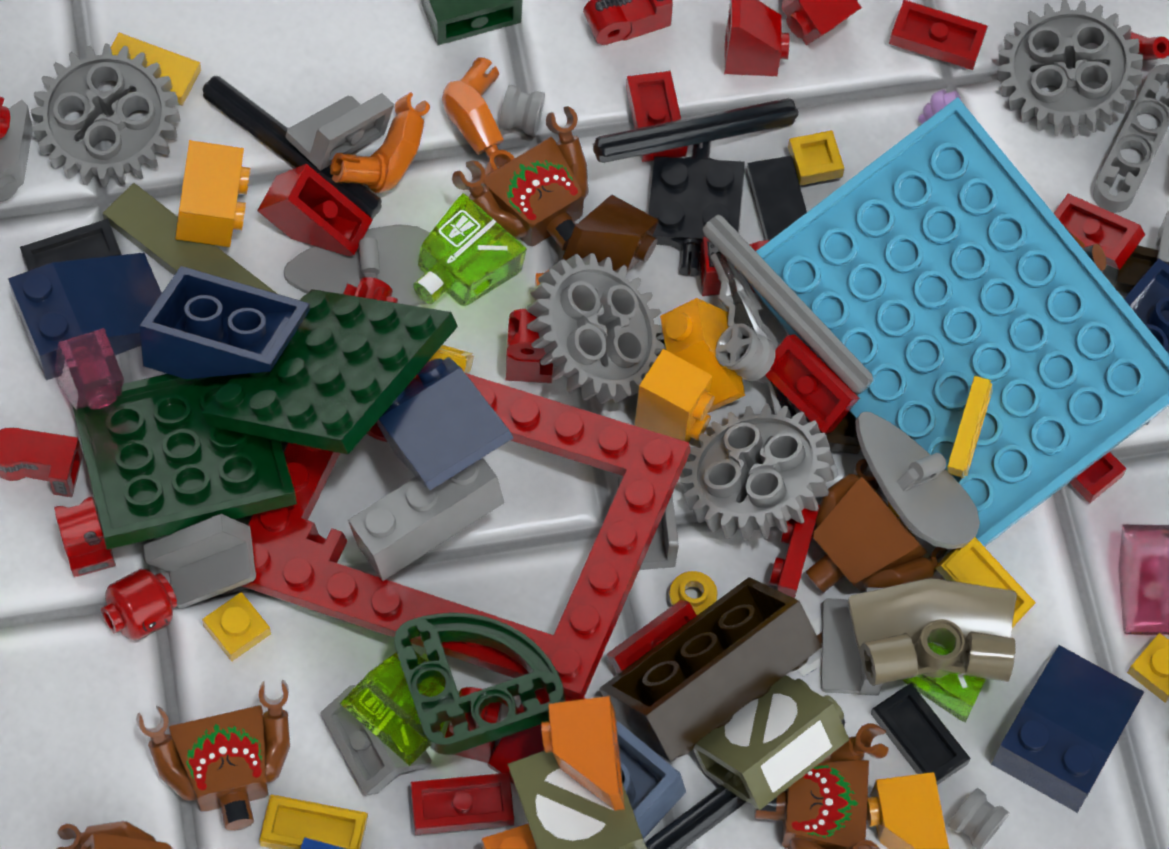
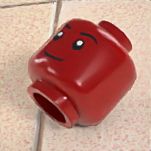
(139, 604)

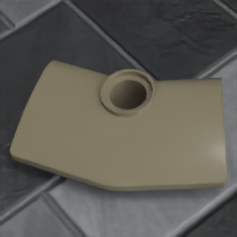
(966, 618)

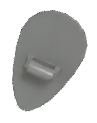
(383, 254)
(917, 484)

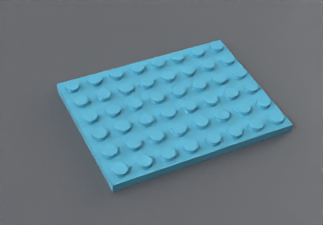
(960, 270)

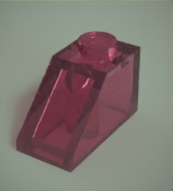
(88, 370)
(1144, 579)

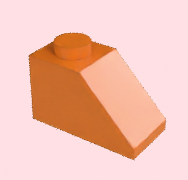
(587, 746)

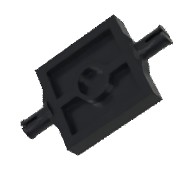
(690, 194)

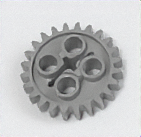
(77, 90)
(1073, 101)
(595, 327)
(757, 472)

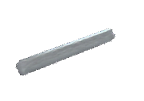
(788, 304)

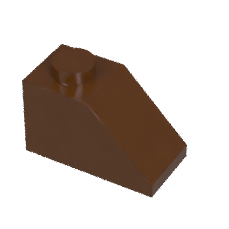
(615, 232)

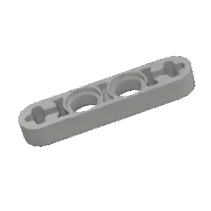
(1138, 137)

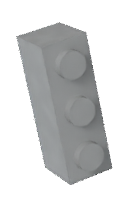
(419, 519)

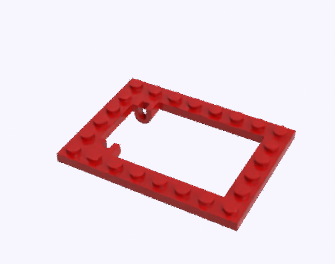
(304, 569)

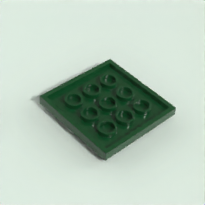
(334, 373)
(166, 469)

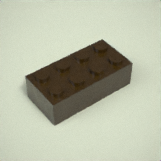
(712, 668)

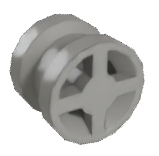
(521, 110)
(745, 352)
(978, 819)

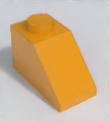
(693, 335)
(907, 812)

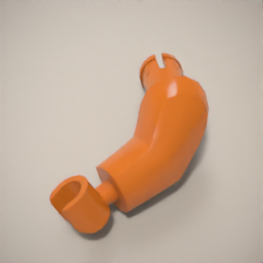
(472, 116)
(395, 155)

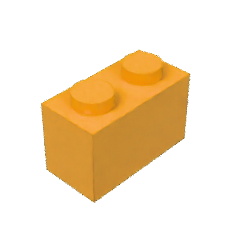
(210, 194)
(674, 398)

